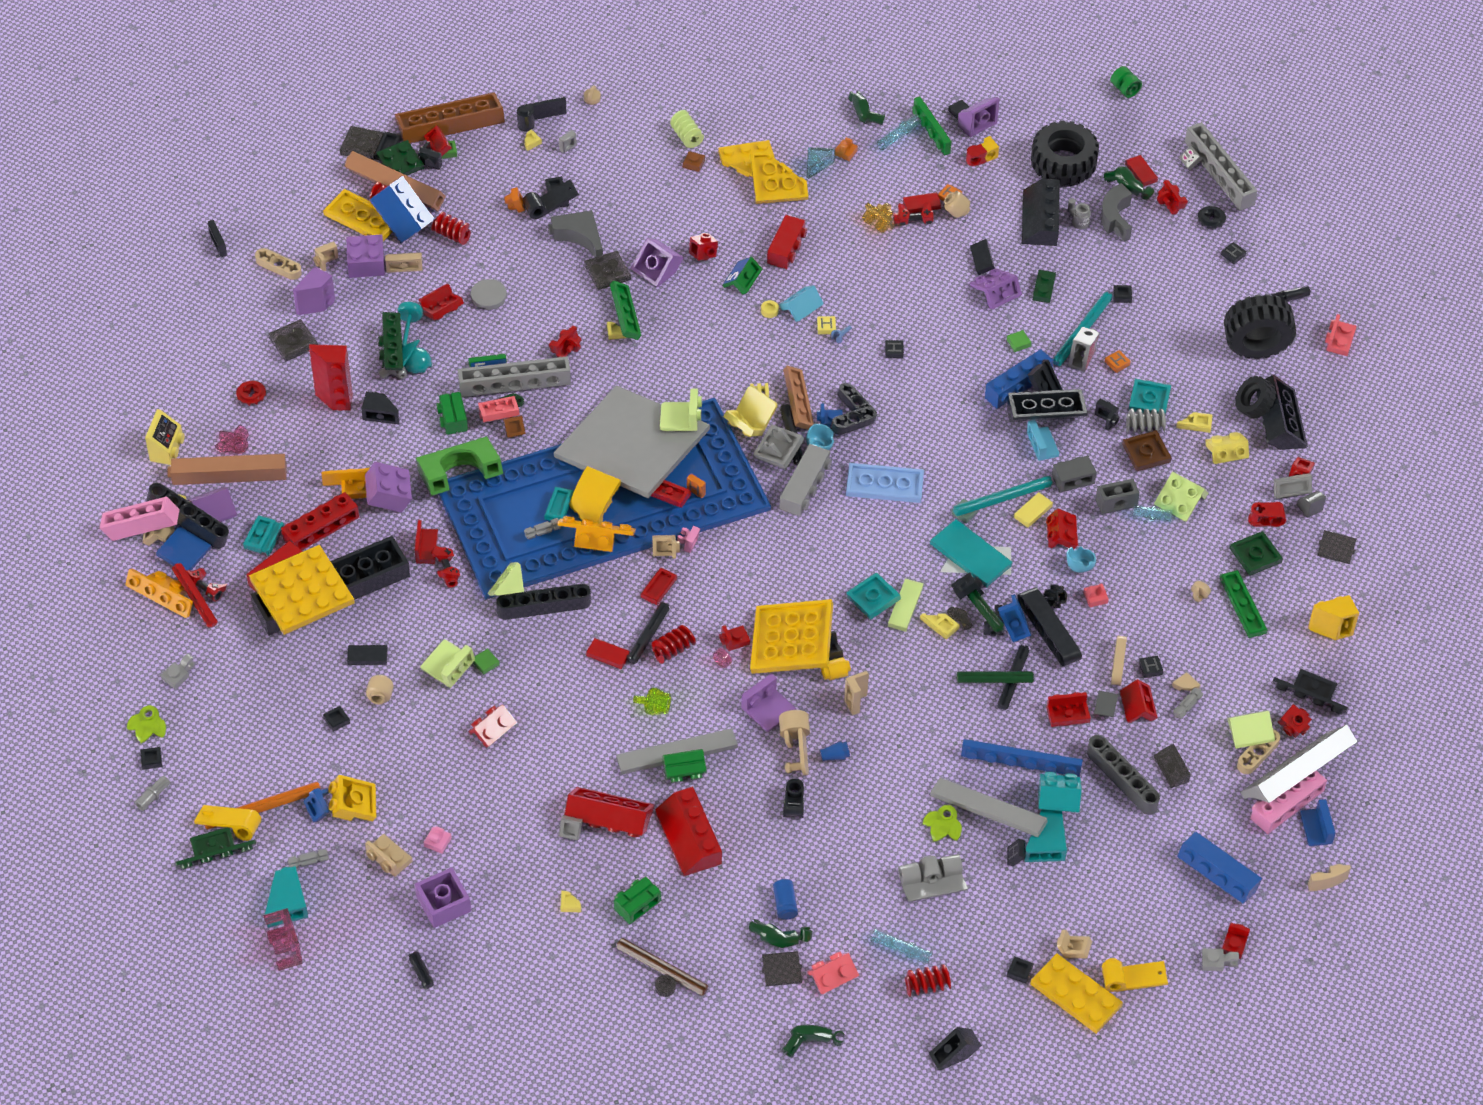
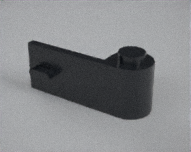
(529, 112)
(541, 206)

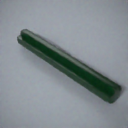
(986, 611)
(995, 677)

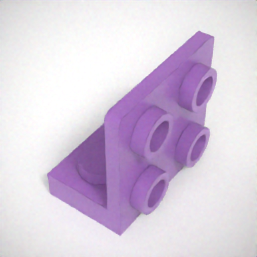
(998, 287)
(765, 703)

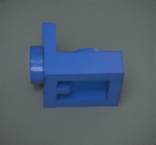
(826, 416)
(316, 804)

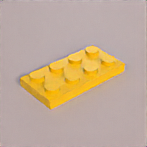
(357, 214)
(1076, 993)

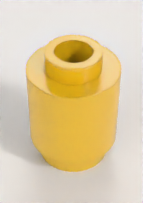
(836, 669)

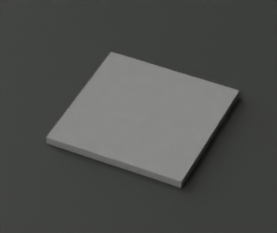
(627, 443)

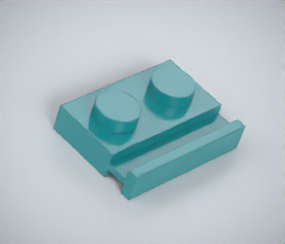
(263, 535)

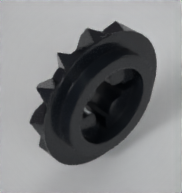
(1207, 212)

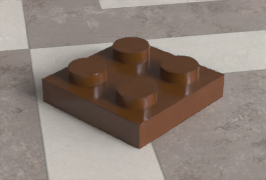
(1146, 450)

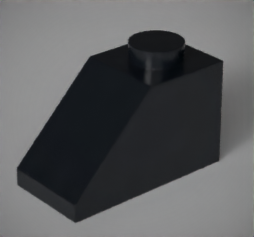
(379, 408)
(955, 1048)

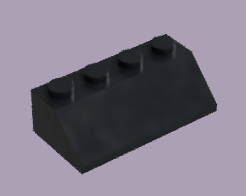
(1041, 213)
(1046, 405)
(1284, 421)

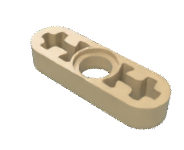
(282, 270)
(1118, 660)
(1257, 759)

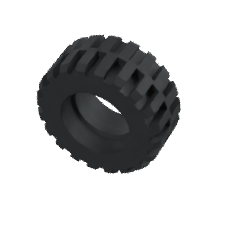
(1070, 138)
(1259, 326)

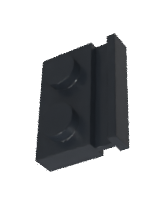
(1044, 378)

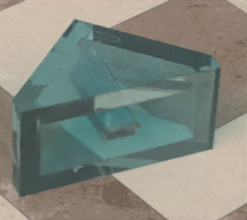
(818, 160)

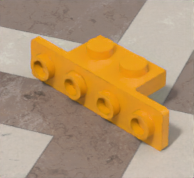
(351, 481)
(595, 535)
(161, 589)

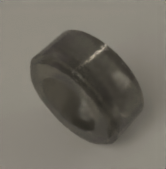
(665, 985)

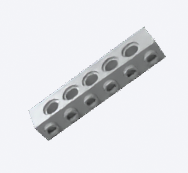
(1221, 166)
(514, 376)

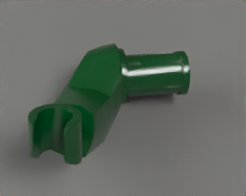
(862, 109)
(1126, 177)
(774, 936)
(808, 1033)

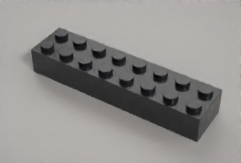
(361, 572)

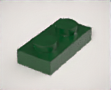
(1044, 286)

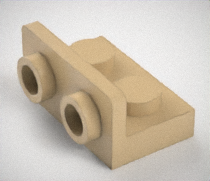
(388, 855)

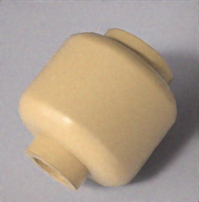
(957, 204)
(379, 689)

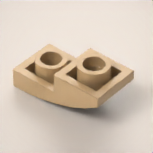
(1336, 875)

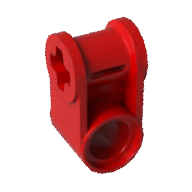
(1269, 514)

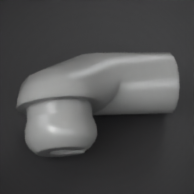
(384, 373)

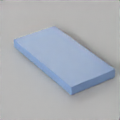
(885, 482)

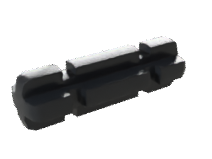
(421, 970)

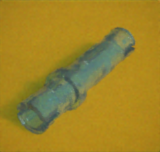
(904, 128)
(901, 946)

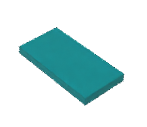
(971, 552)

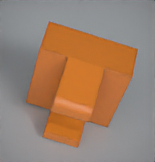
(846, 149)
(514, 200)

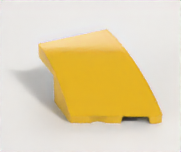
(593, 494)

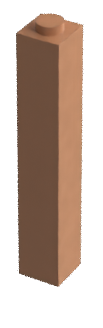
(380, 173)
(227, 469)

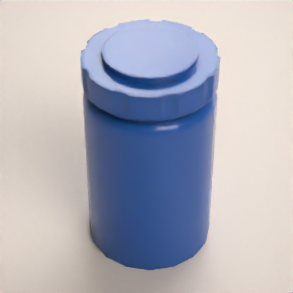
(785, 899)

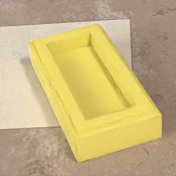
(1033, 510)

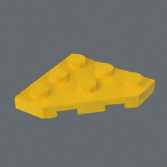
(739, 155)
(775, 180)

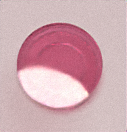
(722, 658)

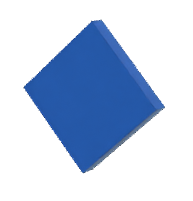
(183, 548)

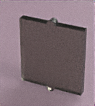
(1336, 547)
(782, 968)

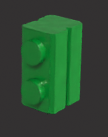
(452, 412)
(684, 765)
(637, 900)

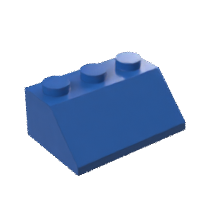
(401, 209)

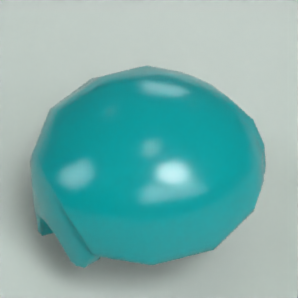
(418, 361)

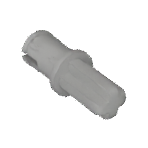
(152, 793)

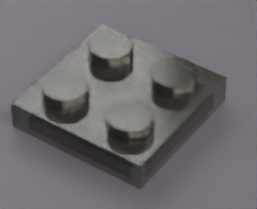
(361, 141)
(607, 269)
(292, 340)

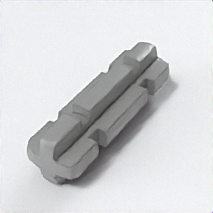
(542, 529)
(1187, 703)
(308, 858)

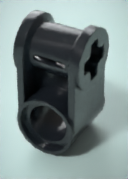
(794, 800)

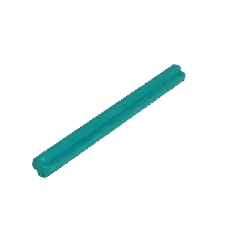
(1087, 322)
(1002, 495)

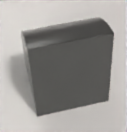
(1311, 503)
(1106, 703)

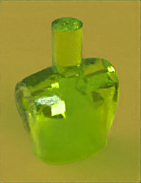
(655, 701)

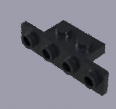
(1314, 688)

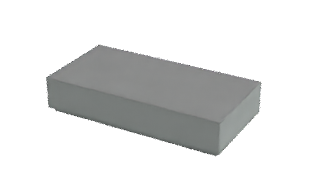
(1293, 486)

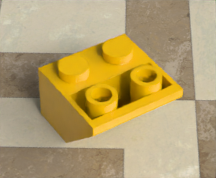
(1334, 618)

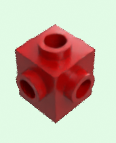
(703, 246)
(1295, 721)

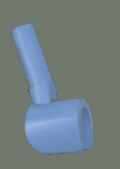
(837, 333)

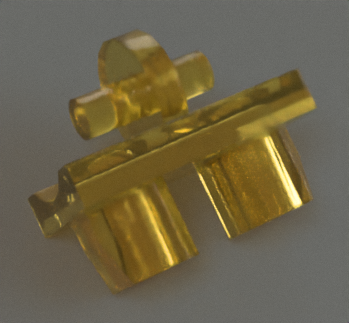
(881, 213)

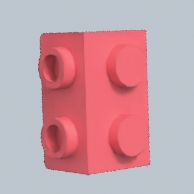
(833, 972)

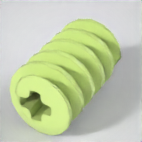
(686, 129)

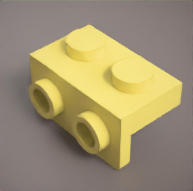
(1228, 447)

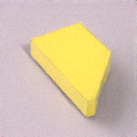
(1196, 422)
(941, 624)

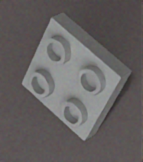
(778, 446)

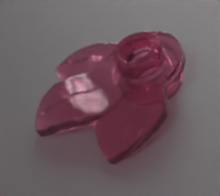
(233, 442)

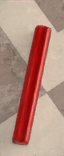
(194, 595)

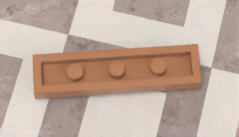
(798, 397)

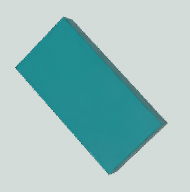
(558, 504)

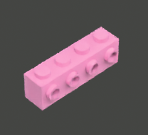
(139, 518)
(1273, 814)

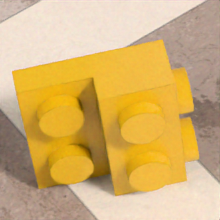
(352, 798)

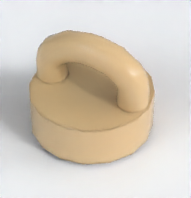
(592, 96)
(1200, 591)

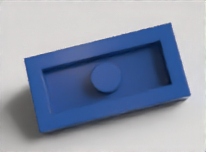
(1015, 620)
(1318, 824)

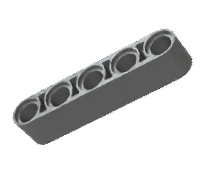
(1128, 782)

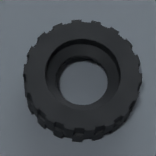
(1264, 401)

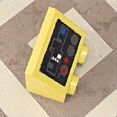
(163, 438)

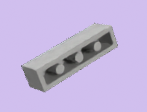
(805, 480)

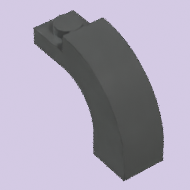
(1113, 202)

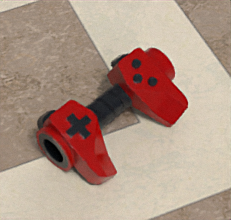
(903, 215)
(449, 573)
(213, 590)

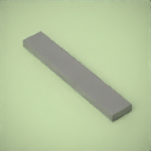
(652, 756)
(989, 807)

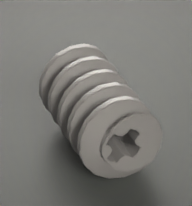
(1145, 419)

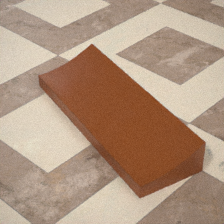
(451, 117)

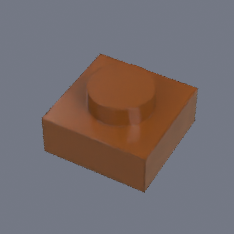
(694, 161)
(514, 426)

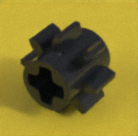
(1055, 596)

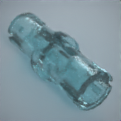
(1152, 513)

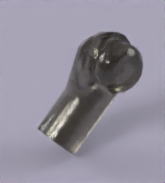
(960, 615)

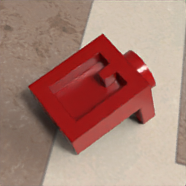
(1301, 466)
(734, 638)
(1236, 939)

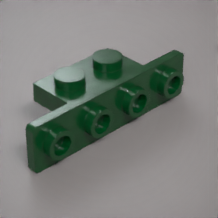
(391, 342)
(213, 845)

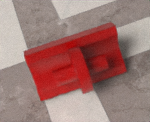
(1170, 197)
(568, 342)

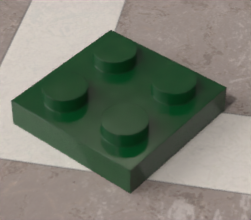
(401, 158)
(1256, 553)

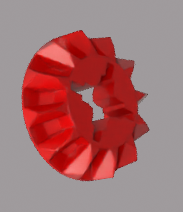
(246, 388)

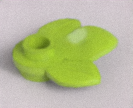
(146, 726)
(943, 825)

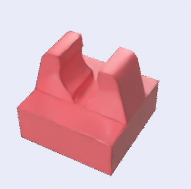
(1096, 595)

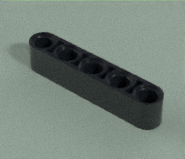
(192, 517)
(543, 601)
(1049, 627)

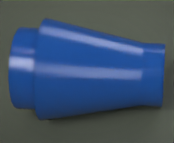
(837, 751)

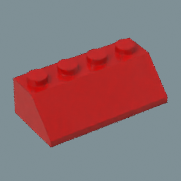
(332, 375)
(609, 811)
(689, 832)

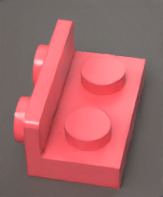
(1341, 336)
(498, 409)

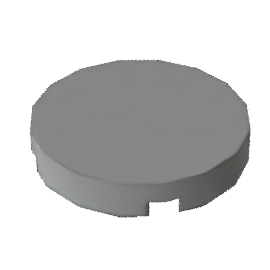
(488, 294)

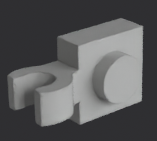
(177, 674)
(1215, 959)

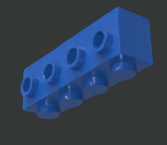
(1014, 379)
(1219, 867)

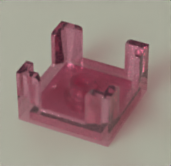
(284, 939)

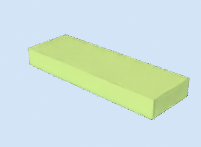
(905, 607)

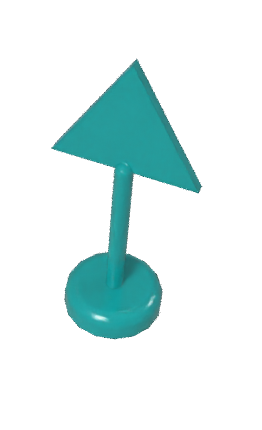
(410, 313)

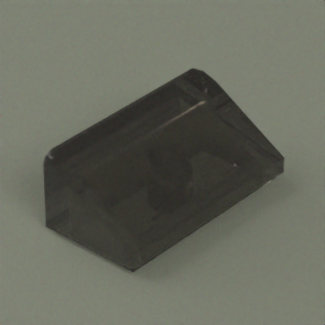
(1172, 766)

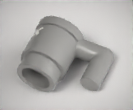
(1080, 214)

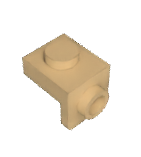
(325, 254)
(665, 545)
(1073, 945)

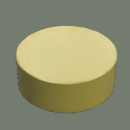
(769, 309)

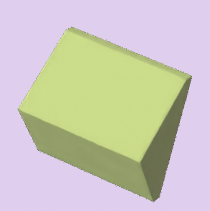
(509, 581)
(1251, 729)

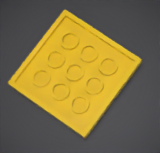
(301, 589)
(791, 636)

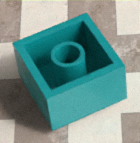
(1059, 792)

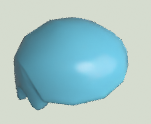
(820, 436)
(1080, 559)

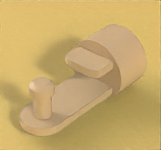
(795, 725)

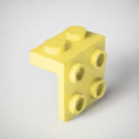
(752, 413)

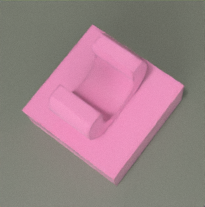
(690, 538)
(437, 839)

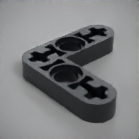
(863, 414)

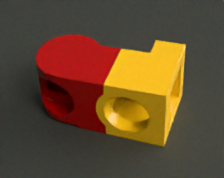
(982, 153)

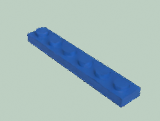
(1021, 757)

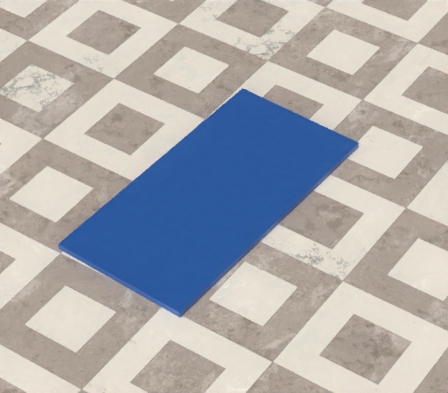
(496, 510)

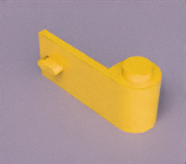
(242, 821)
(1132, 977)

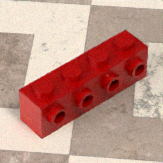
(321, 521)

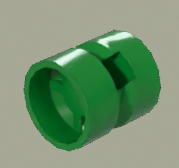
(1126, 82)

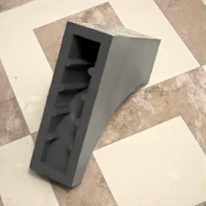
(577, 228)

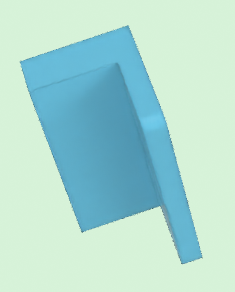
(802, 302)
(1042, 441)

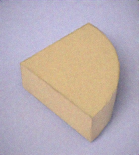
(1185, 682)

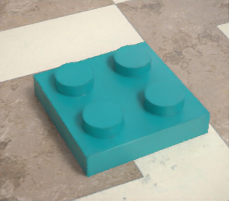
(1149, 396)
(873, 595)

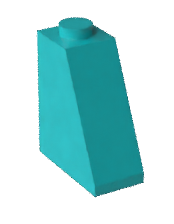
(1051, 842)
(286, 893)

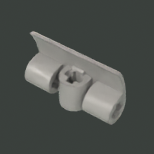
(932, 877)

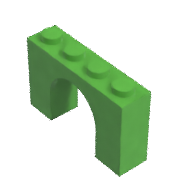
(478, 453)

